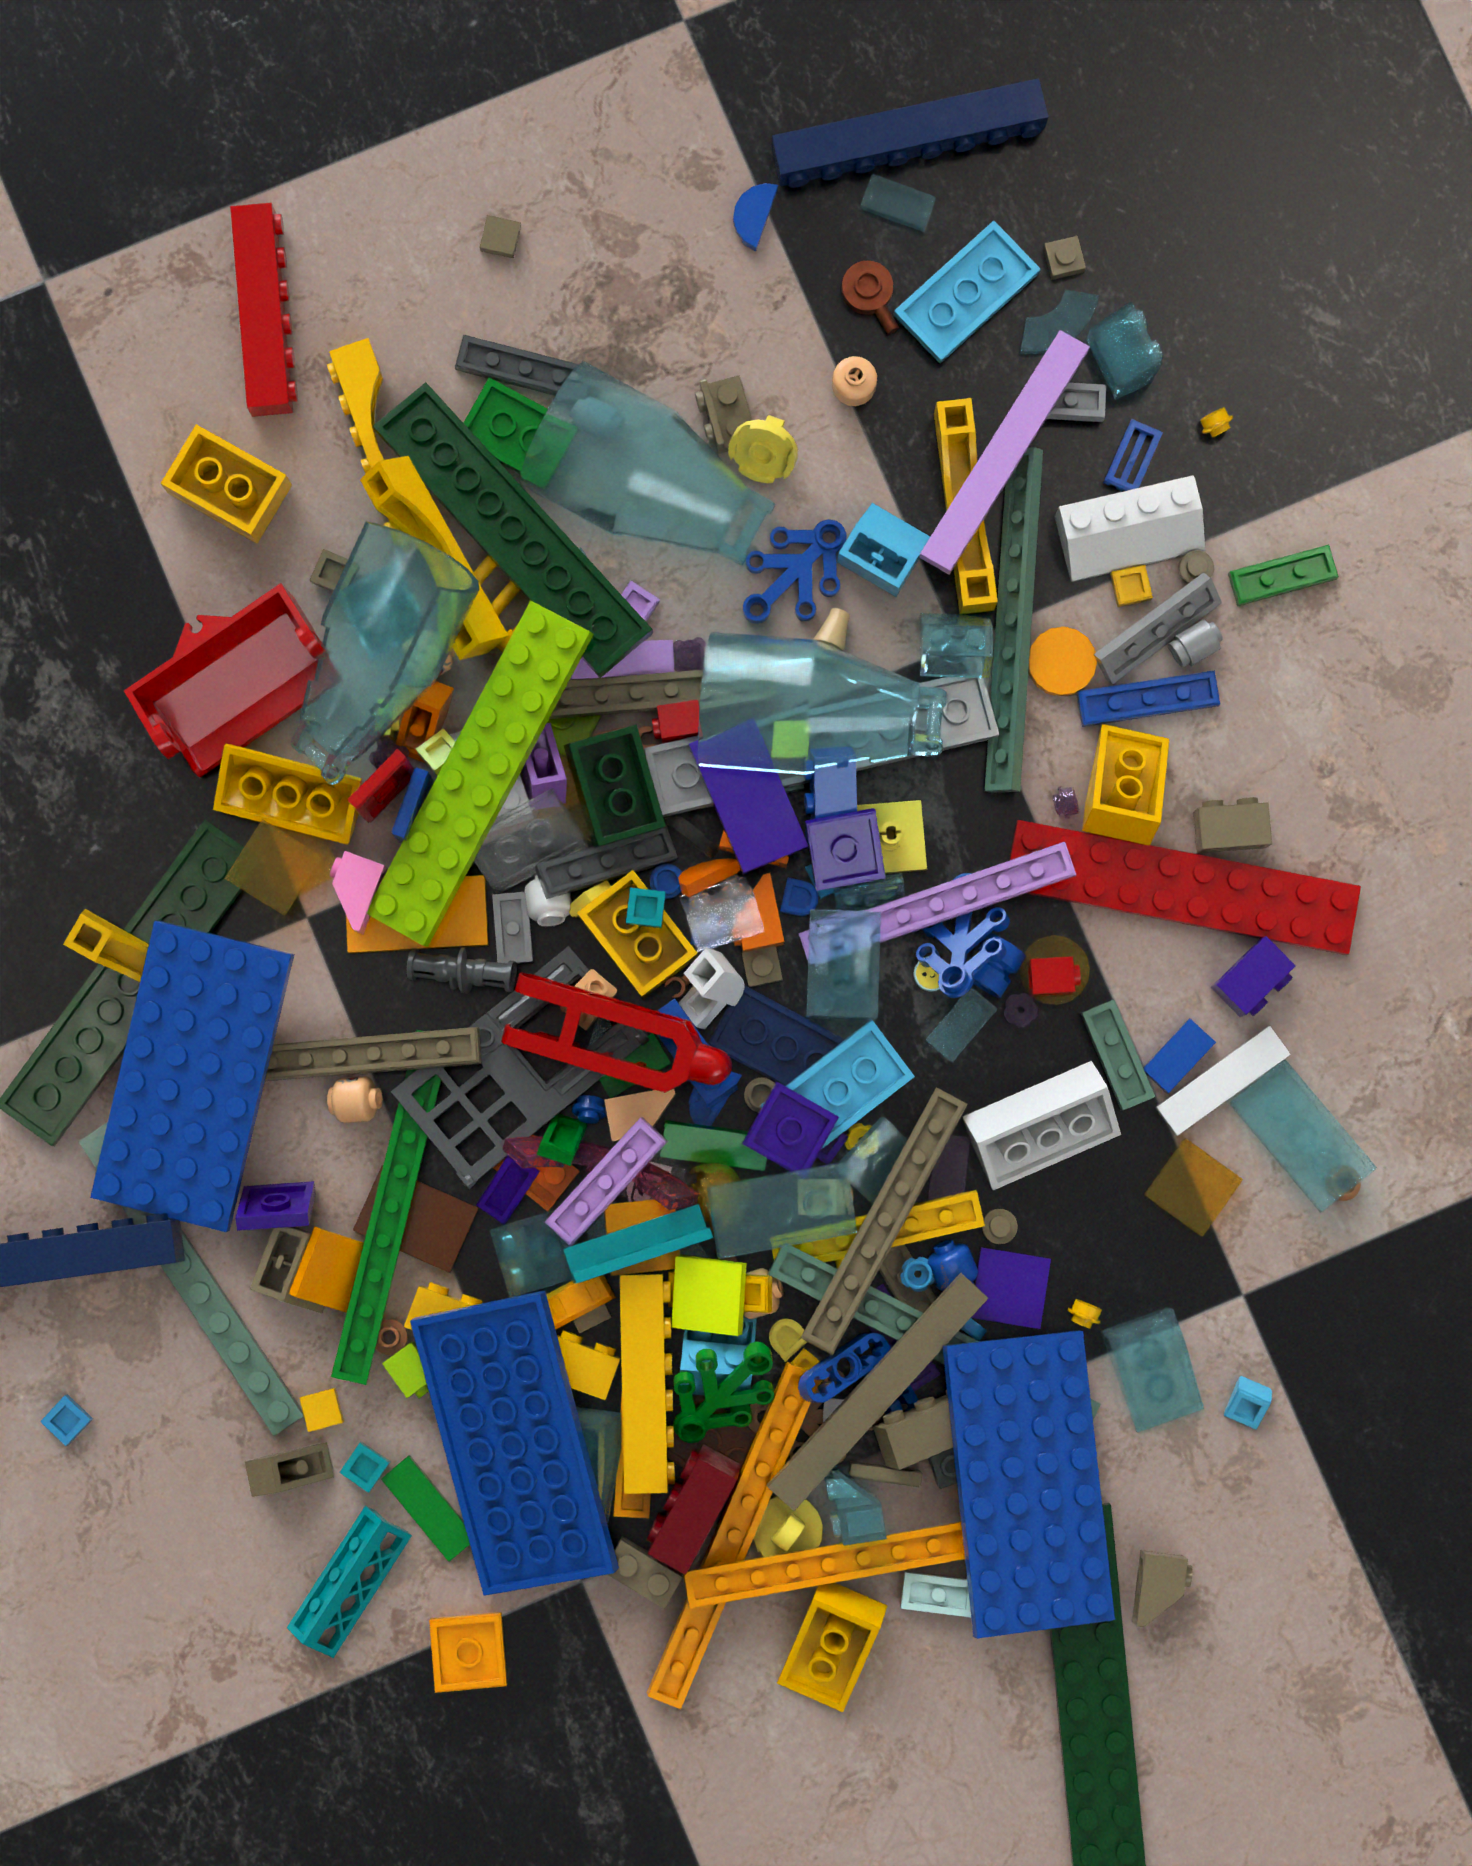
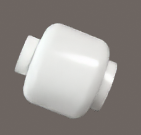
(546, 911)

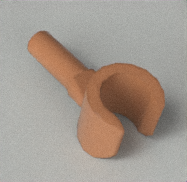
(684, 982)

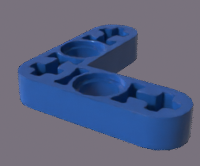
(858, 1368)

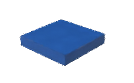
(413, 799)

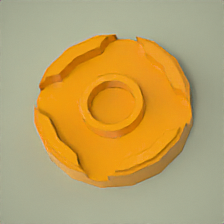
(1062, 661)

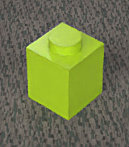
(407, 1371)

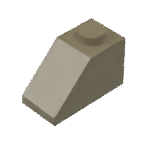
(289, 1469)
(1159, 1584)

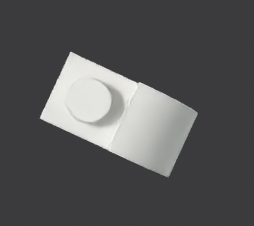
(713, 987)

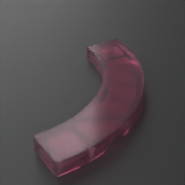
(651, 1180)

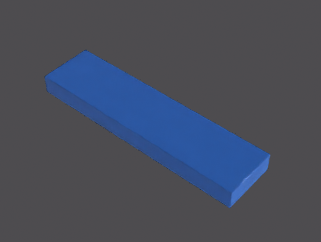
(1148, 698)

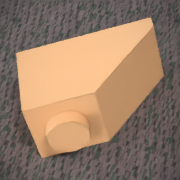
(627, 1109)

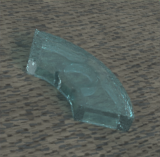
(1068, 316)

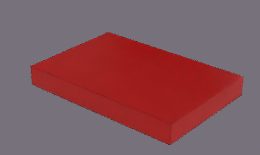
(382, 786)

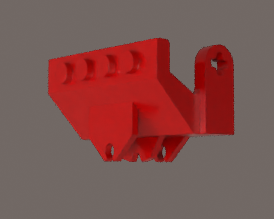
(229, 680)

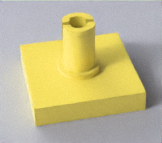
(900, 835)

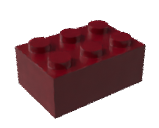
(692, 1508)

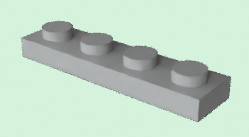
(1157, 628)

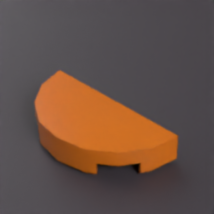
(706, 875)

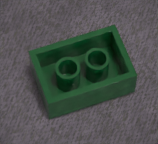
(614, 785)

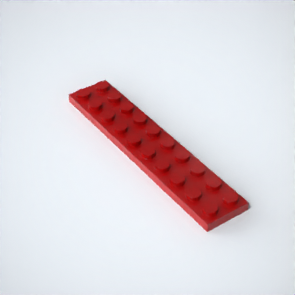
(1197, 889)

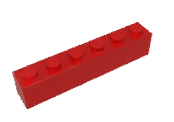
(262, 309)

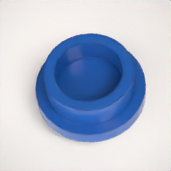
(666, 879)
(589, 1109)

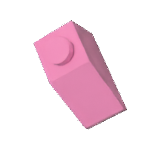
(356, 884)

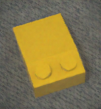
(1126, 785)
(832, 1645)

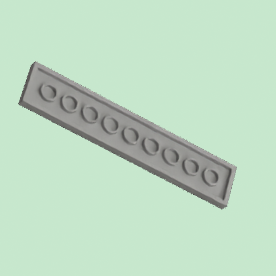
(964, 721)

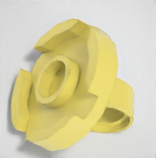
(763, 450)
(788, 1530)

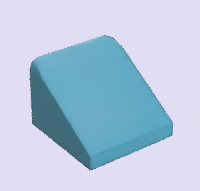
(1248, 1402)

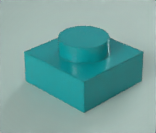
(645, 907)
(364, 1467)

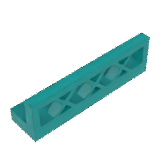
(636, 1243)
(342, 1580)

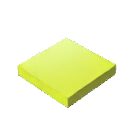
(709, 1295)

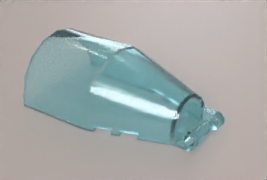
(637, 468)
(383, 643)
(806, 707)

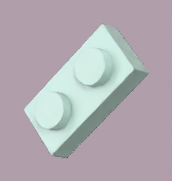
(935, 1594)

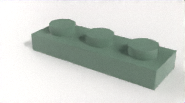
(1117, 1055)

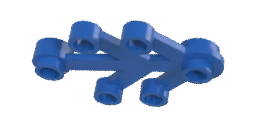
(798, 567)
(960, 945)

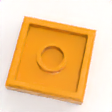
(627, 1214)
(328, 1269)
(468, 1652)

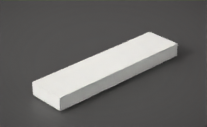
(1222, 1080)

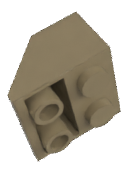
(280, 1266)

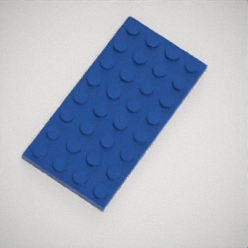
(192, 1076)
(514, 1444)
(1028, 1484)

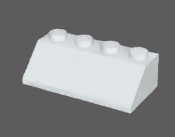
(1131, 528)
(1042, 1125)

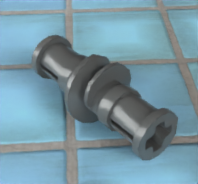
(461, 971)

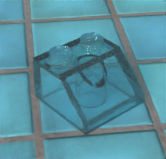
(956, 645)
(530, 1255)

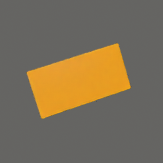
(462, 925)

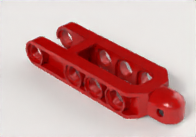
(692, 1060)

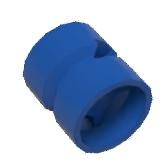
(994, 975)

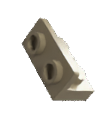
(725, 410)

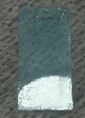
(898, 202)

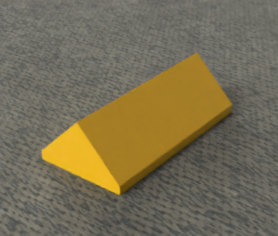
(285, 794)

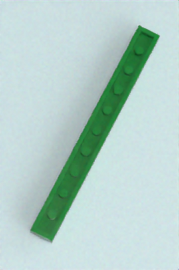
(383, 1240)

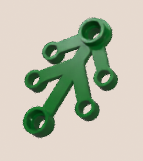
(694, 1422)

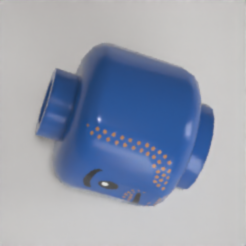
(950, 1261)

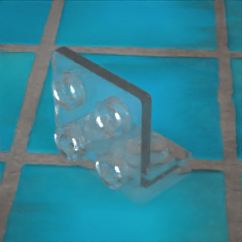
(722, 913)

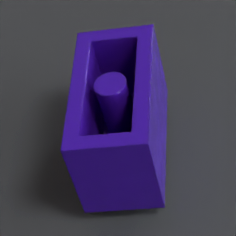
(1254, 977)

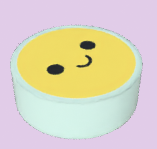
(926, 977)

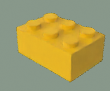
(226, 484)
(640, 952)

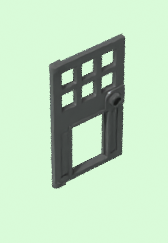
(515, 1076)

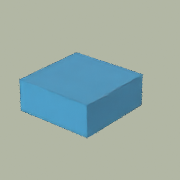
(66, 1420)

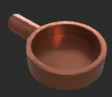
(868, 290)

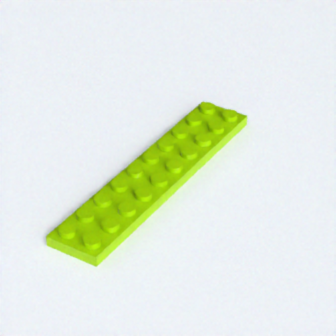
(479, 773)

